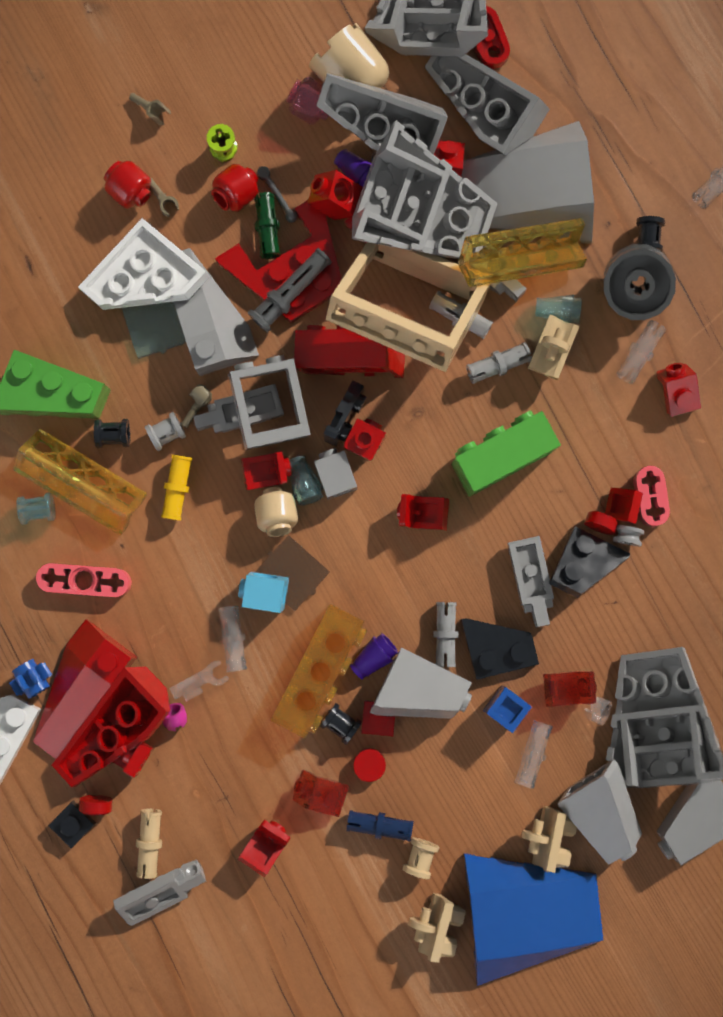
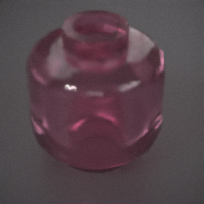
(303, 100)

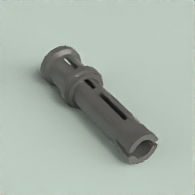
(276, 304)

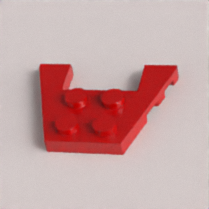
(280, 269)

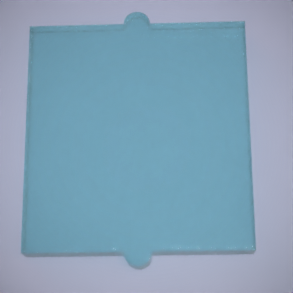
(154, 328)

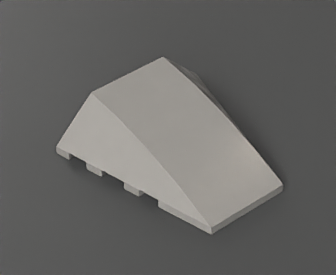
(430, 26)
(538, 181)
(418, 200)
(662, 723)

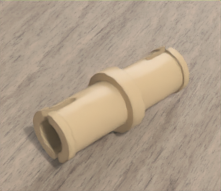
(148, 843)

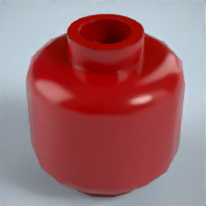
(127, 184)
(234, 188)

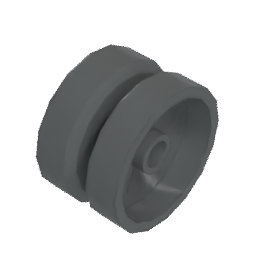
(644, 300)

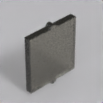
(299, 566)

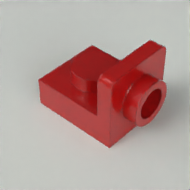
(134, 759)

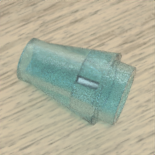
(563, 307)
(304, 483)

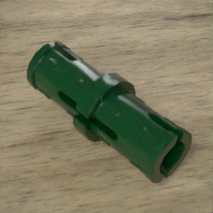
(267, 225)

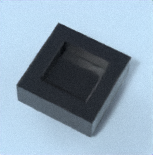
(71, 824)

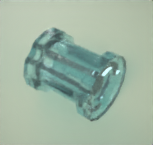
(36, 508)

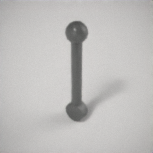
(264, 174)

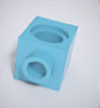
(263, 592)

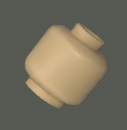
(276, 512)

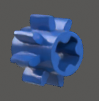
(30, 679)

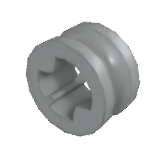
(628, 535)

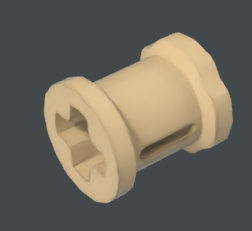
(420, 858)

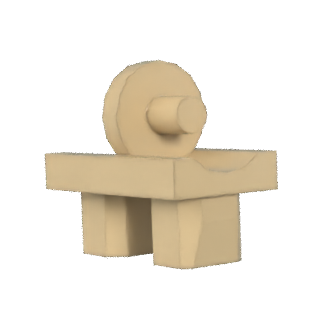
(553, 347)
(547, 837)
(433, 927)

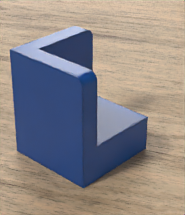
(507, 708)

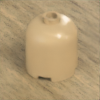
(352, 58)

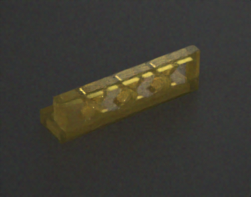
(521, 257)
(74, 484)

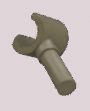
(153, 108)
(162, 198)
(202, 397)

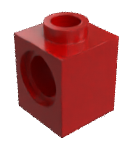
(334, 194)

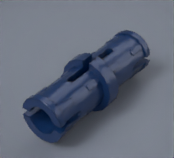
(379, 825)

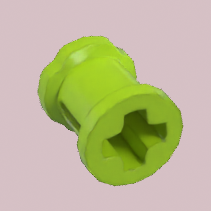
(213, 141)

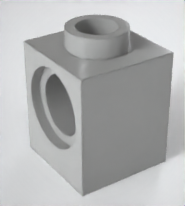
(335, 473)

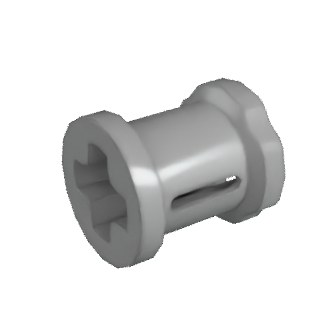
(165, 431)

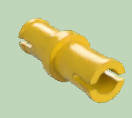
(176, 487)

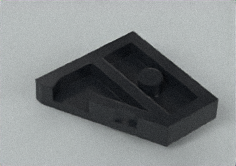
(351, 402)
(585, 562)
(497, 648)

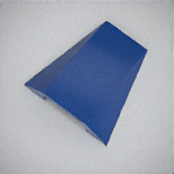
(528, 914)

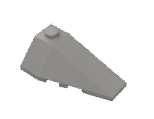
(490, 103)
(372, 111)
(214, 328)

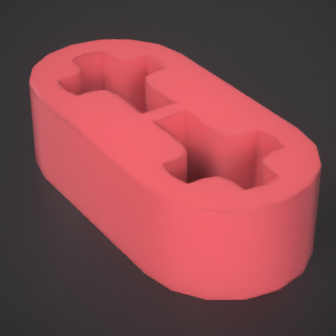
(659, 496)

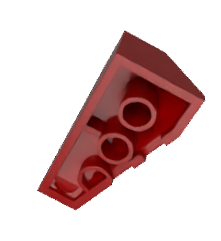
(83, 676)
(117, 724)

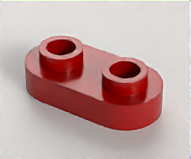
(494, 41)

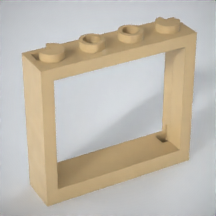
(394, 329)

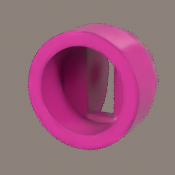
(176, 717)

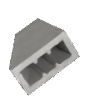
(421, 689)
(604, 812)
(693, 822)

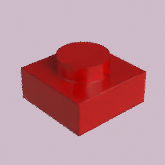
(624, 504)
(376, 724)

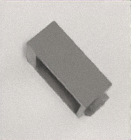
(274, 436)

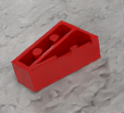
(342, 352)

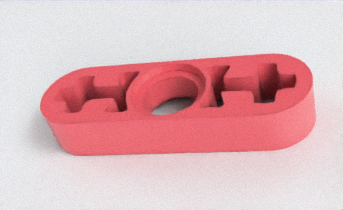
(61, 569)

